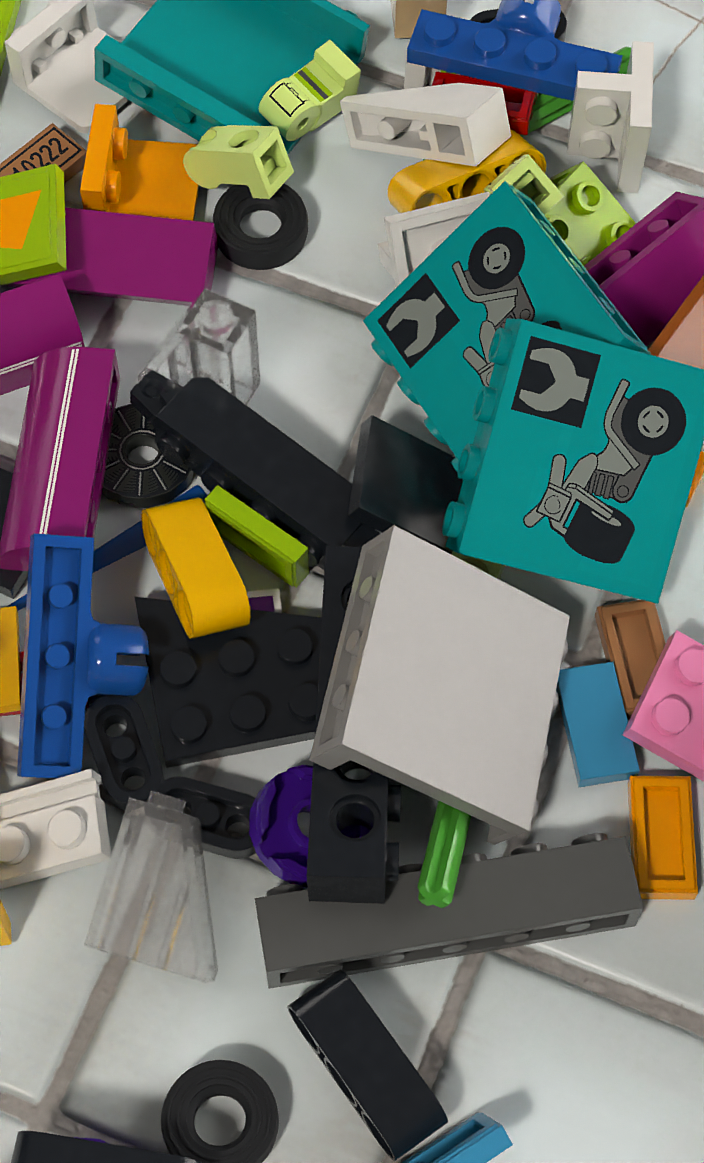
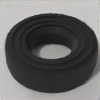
(260, 252)
(212, 1080)

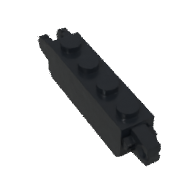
(251, 461)

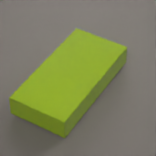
(258, 537)

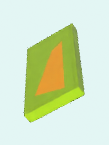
(32, 224)

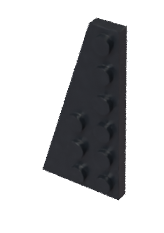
(233, 686)

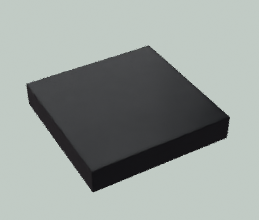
(402, 482)

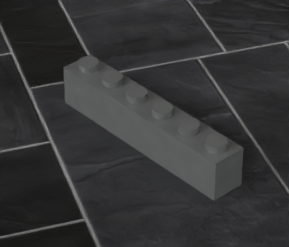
(494, 906)

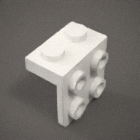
(56, 61)

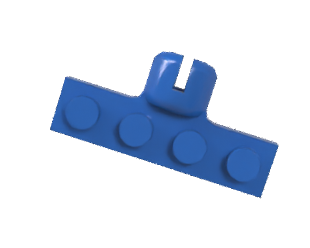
(510, 50)
(67, 656)

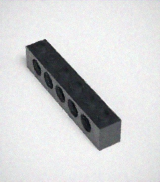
(337, 864)

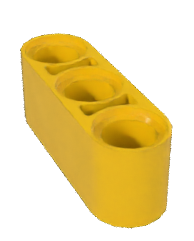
(446, 181)
(195, 568)

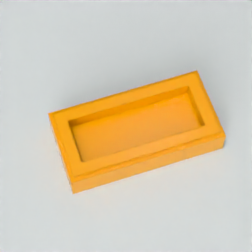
(662, 836)

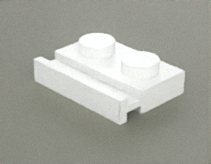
(52, 828)

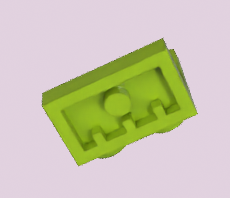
(587, 214)

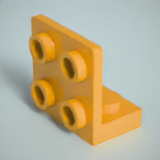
(135, 174)

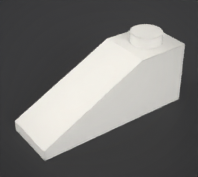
(431, 122)

